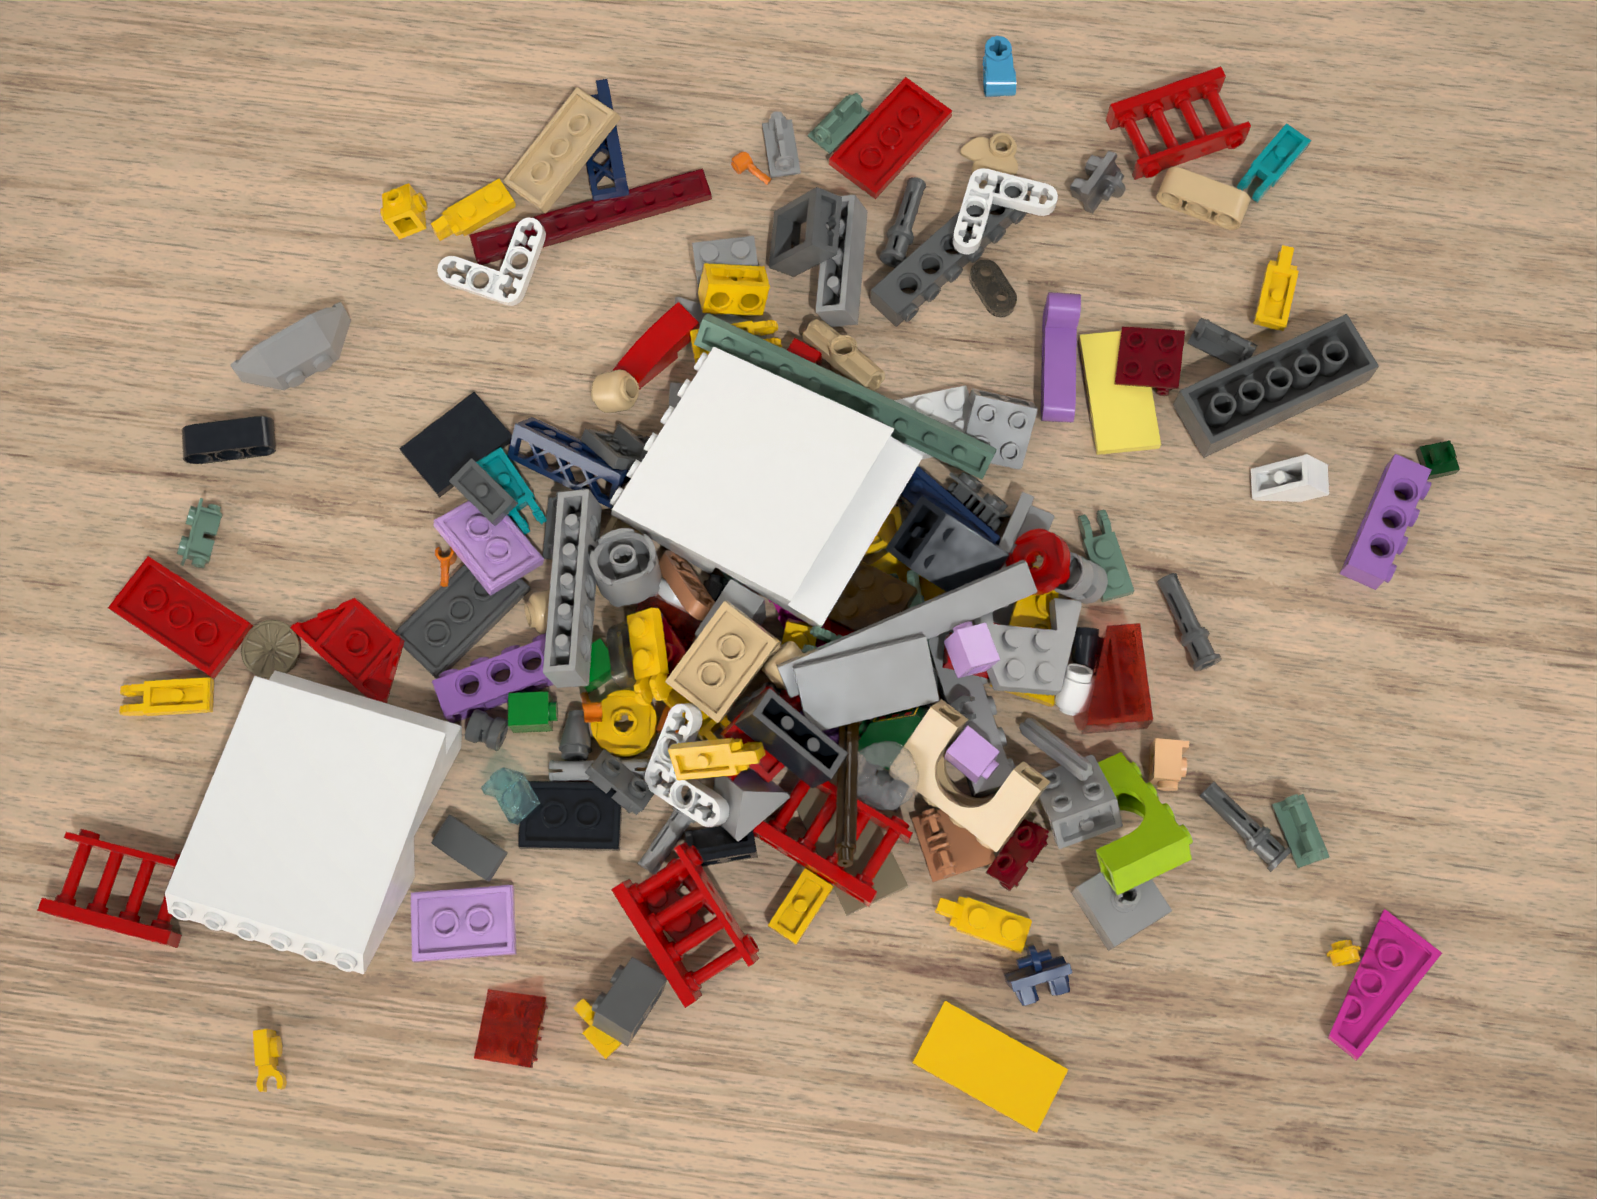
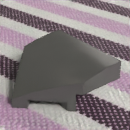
(616, 449)

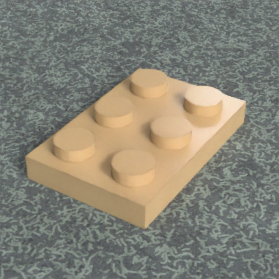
(722, 661)

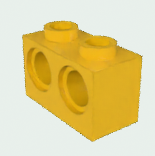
(733, 289)

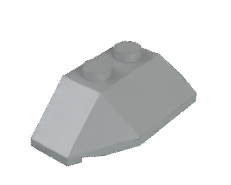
(296, 351)

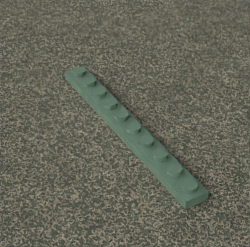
(909, 425)

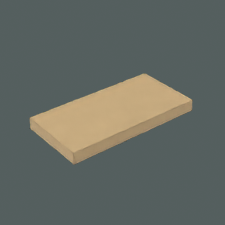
(561, 150)

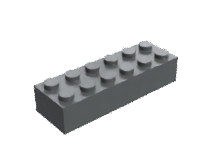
(1275, 385)

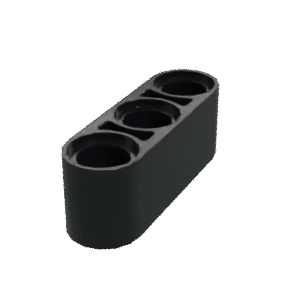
(228, 440)

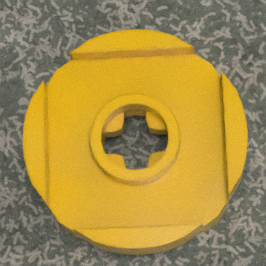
(636, 738)

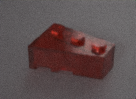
(1120, 686)

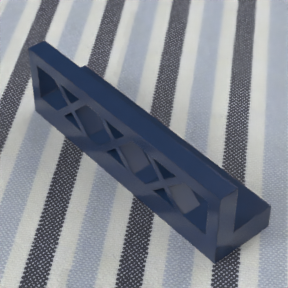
(613, 151)
(566, 449)
(923, 484)

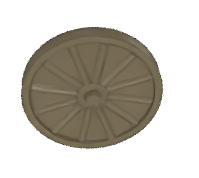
(270, 647)

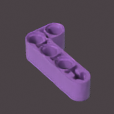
(1059, 356)

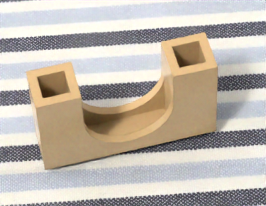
(990, 818)

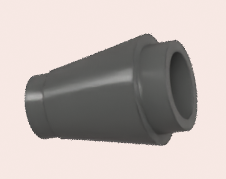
(576, 738)

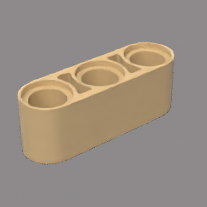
(1203, 198)

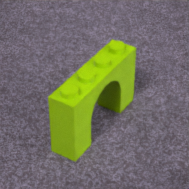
(1154, 845)

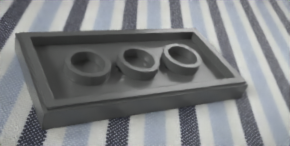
(456, 620)

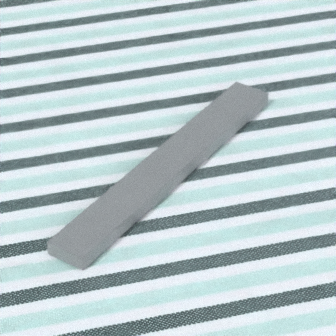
(926, 618)

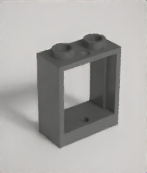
(820, 244)

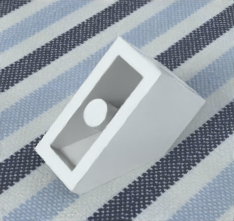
(1290, 480)

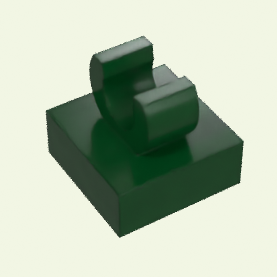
(1440, 458)

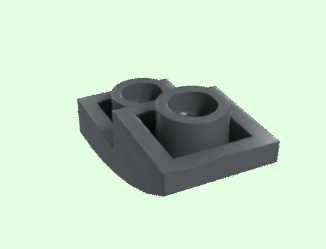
(469, 848)

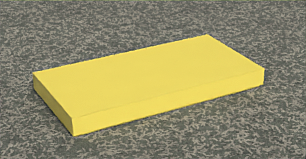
(1120, 414)

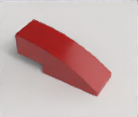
(659, 345)

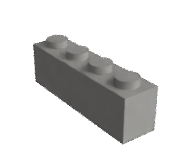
(842, 275)

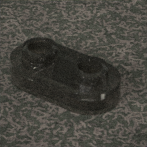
(991, 286)
(620, 655)

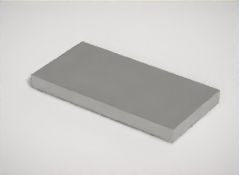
(866, 683)

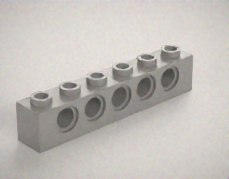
(572, 590)

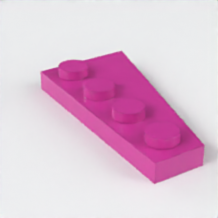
(1384, 979)

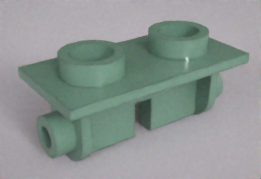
(839, 123)
(201, 521)
(1300, 830)

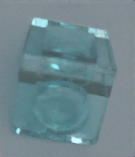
(512, 793)

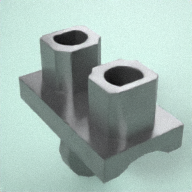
(1103, 183)

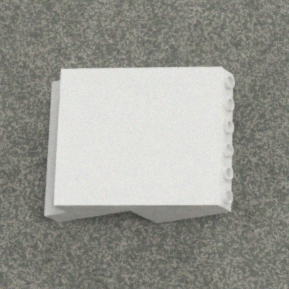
(766, 484)
(312, 820)

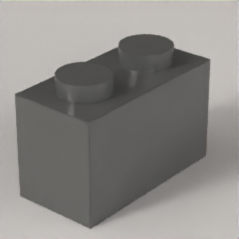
(629, 1000)

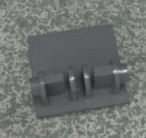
(970, 486)

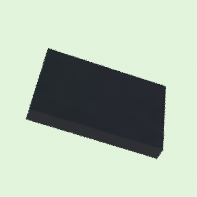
(454, 439)
(572, 818)

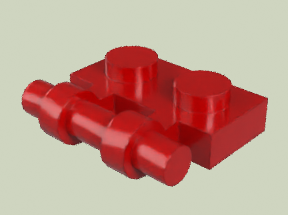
(667, 895)

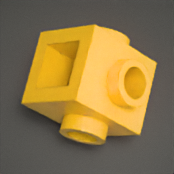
(404, 211)

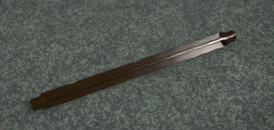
(847, 795)

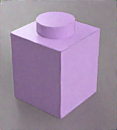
(971, 649)
(973, 755)

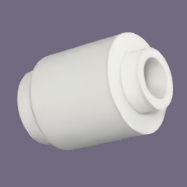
(1075, 690)

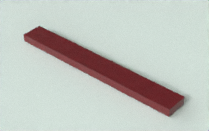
(598, 215)

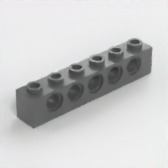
(932, 254)

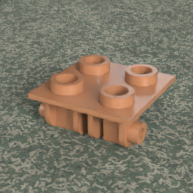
(947, 847)

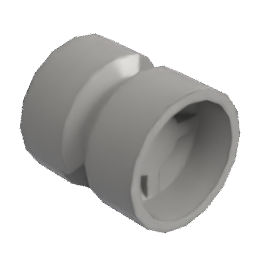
(1086, 580)

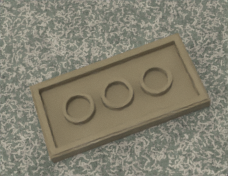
(889, 877)

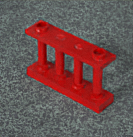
(1179, 96)
(803, 849)
(96, 912)
(669, 954)

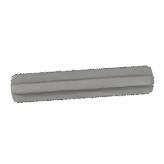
(1056, 749)

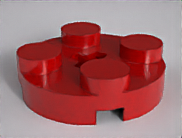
(1055, 558)

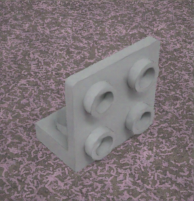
(1003, 424)
(1079, 807)

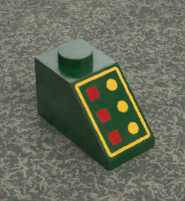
(890, 727)

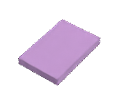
(490, 552)
(463, 923)

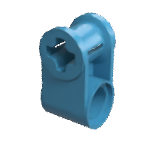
(998, 68)

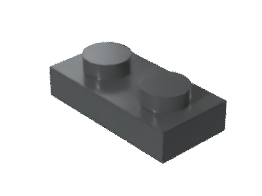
(483, 492)

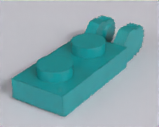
(1275, 160)
(506, 475)

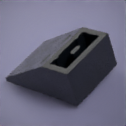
(944, 546)

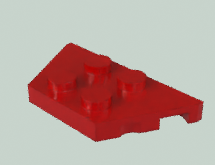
(356, 646)

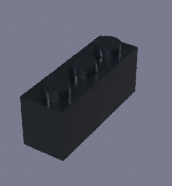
(791, 738)

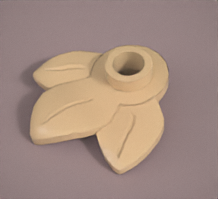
(984, 154)

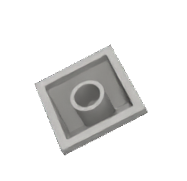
(748, 801)

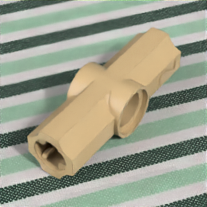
(843, 355)

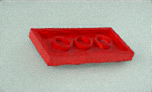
(890, 137)
(180, 617)

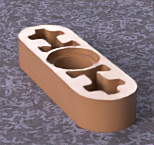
(686, 585)

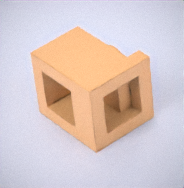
(1167, 763)

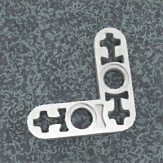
(986, 197)
(499, 279)
(661, 762)

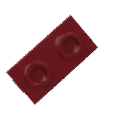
(1021, 847)

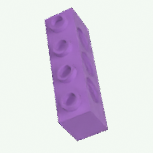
(1410, 480)
(490, 694)

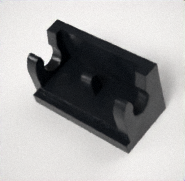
(719, 847)

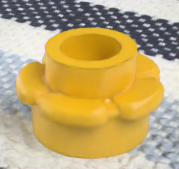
(1344, 953)

